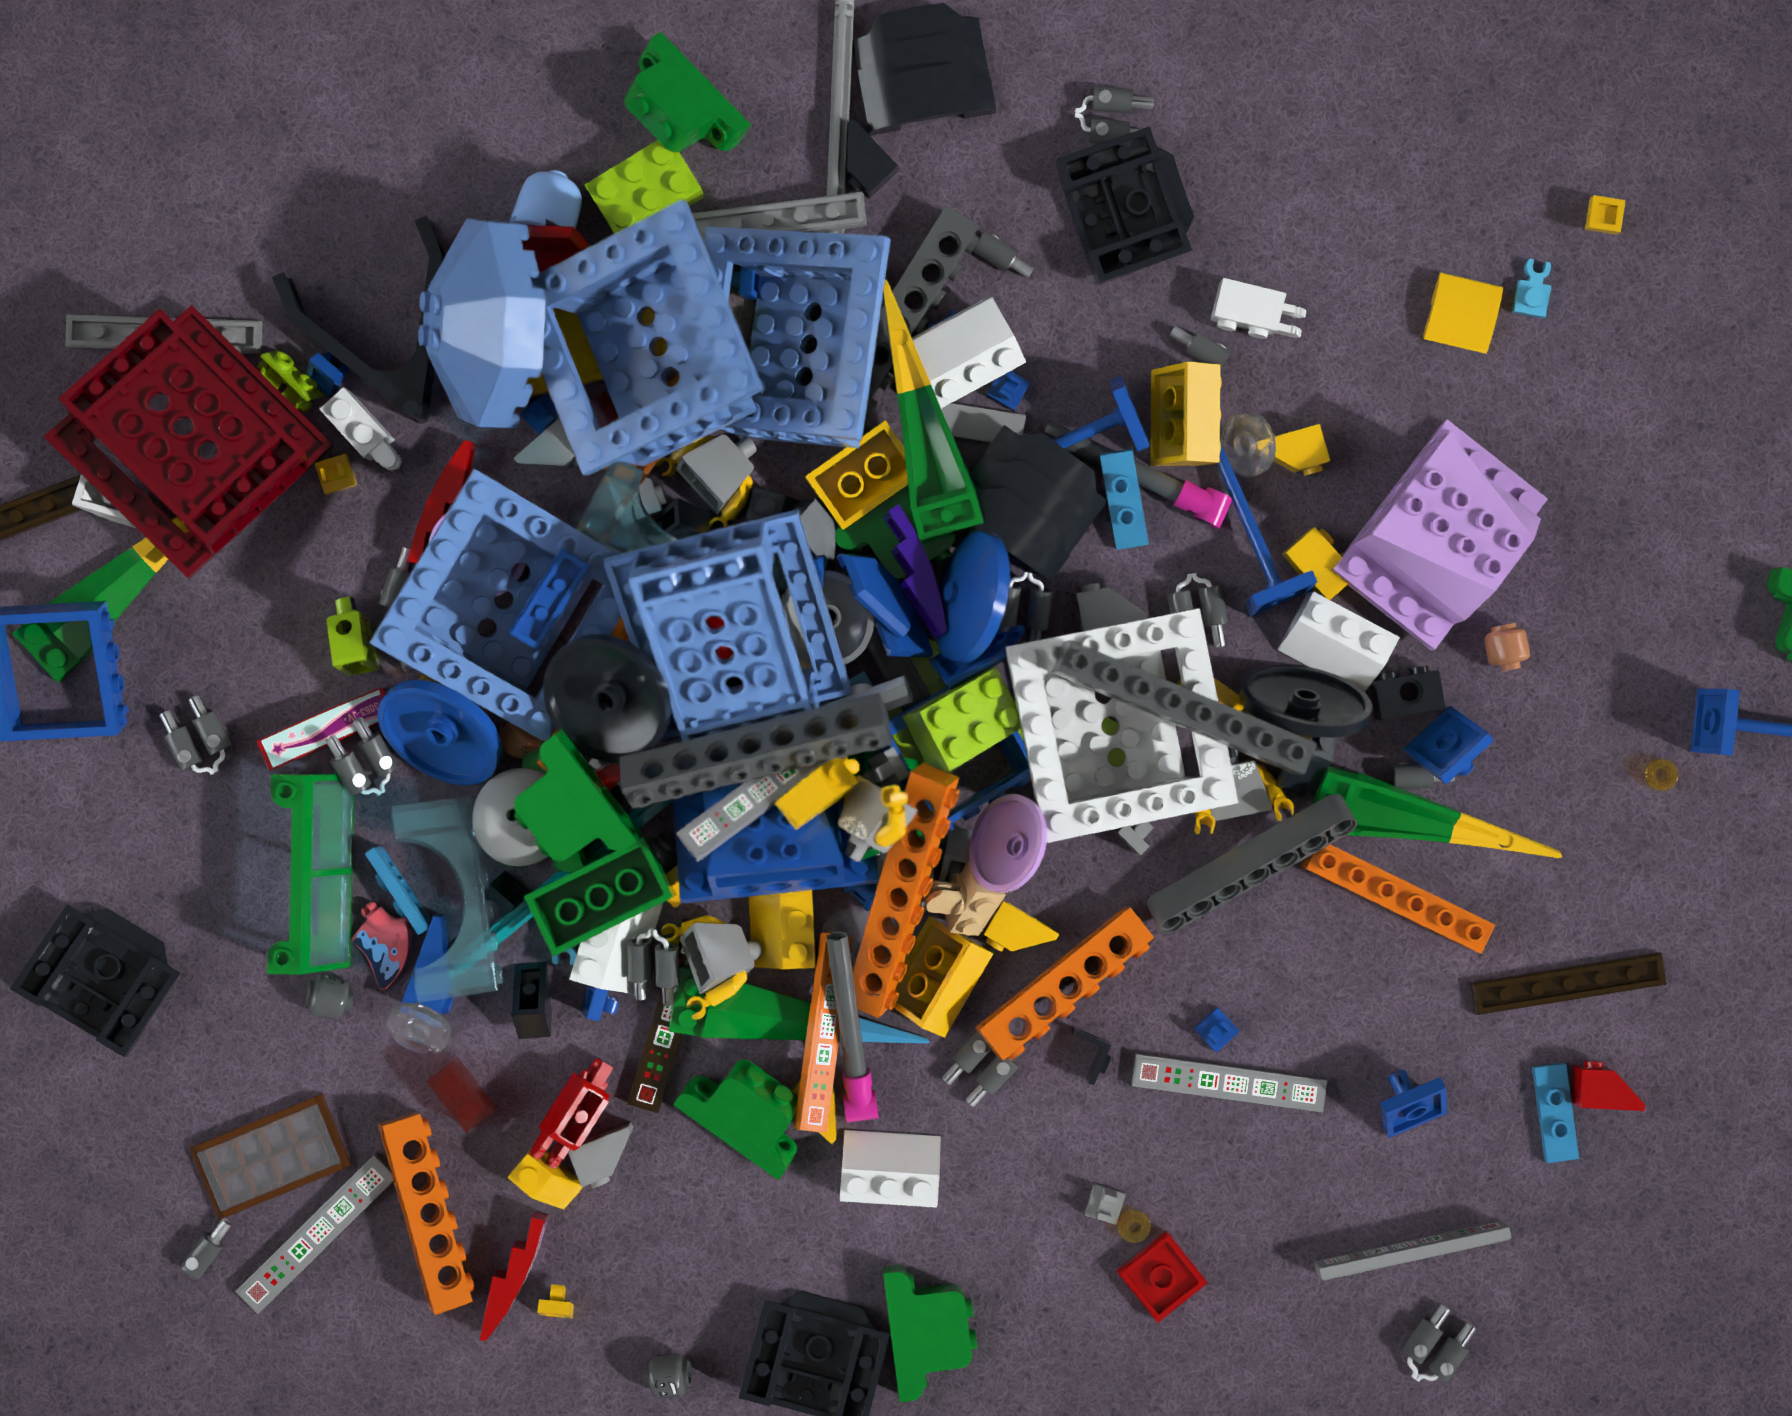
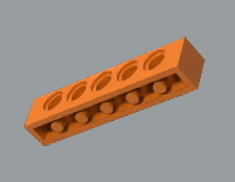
(1400, 897)
(996, 1026)
(457, 1290)

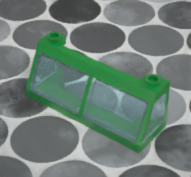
(318, 874)

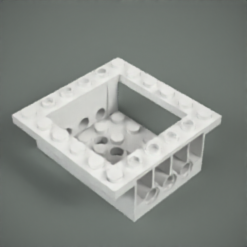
(1070, 751)

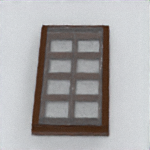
(270, 1156)

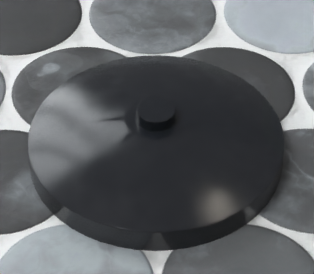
(607, 697)
(1305, 701)

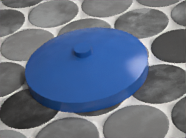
(973, 595)
(440, 732)

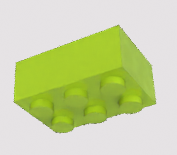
(643, 186)
(964, 721)

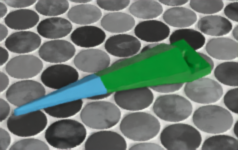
(760, 1015)

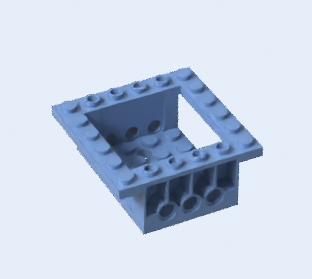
(795, 275)
(609, 287)
(728, 573)
(455, 588)

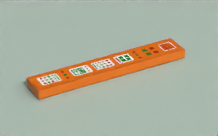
(820, 1048)

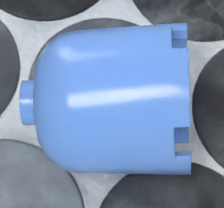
(548, 201)

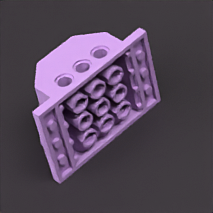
(1443, 537)

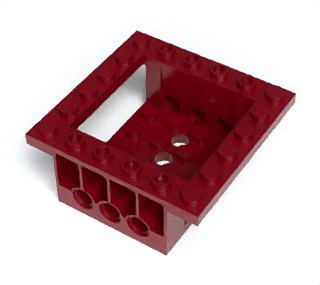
(257, 432)

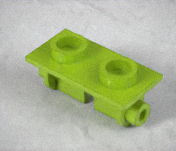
(280, 370)

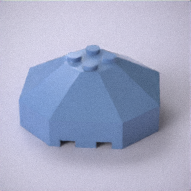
(485, 322)

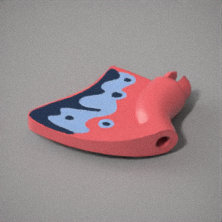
(384, 942)

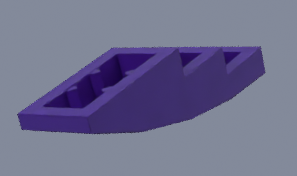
(921, 584)

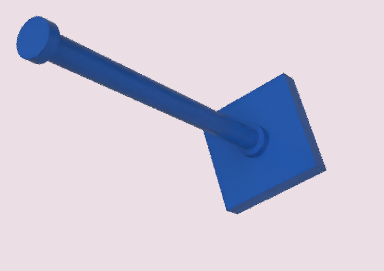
(1124, 415)
(1278, 589)
(1717, 722)

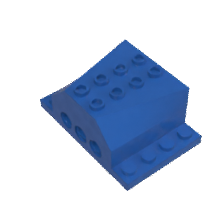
(767, 854)

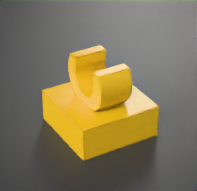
(1605, 214)
(335, 474)
(556, 1305)

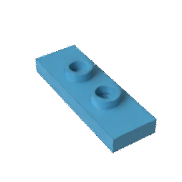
(1124, 499)
(391, 879)
(1555, 1112)

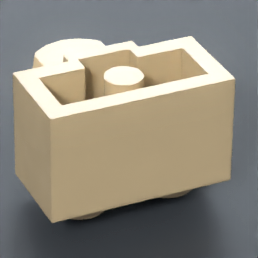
(963, 902)

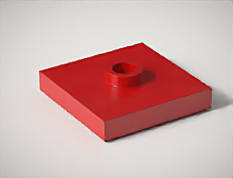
(1162, 1276)

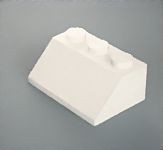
(968, 351)
(1337, 641)
(603, 958)
(890, 1168)

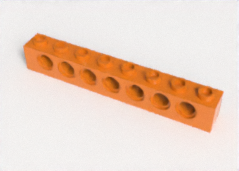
(940, 790)

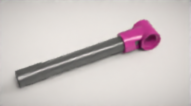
(1204, 504)
(857, 1080)

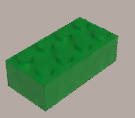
(600, 896)

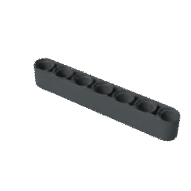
(1251, 863)

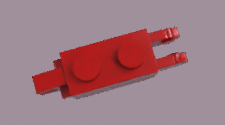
(573, 1113)

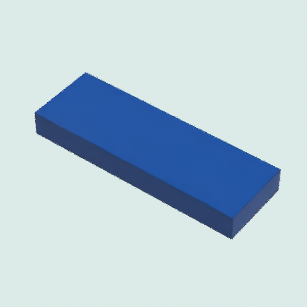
(549, 598)

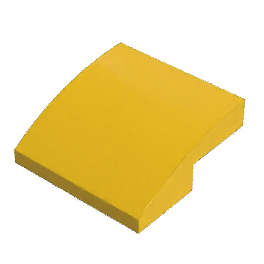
(1463, 312)

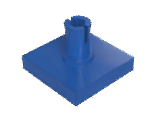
(1449, 745)
(1412, 1105)

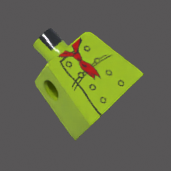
(352, 646)

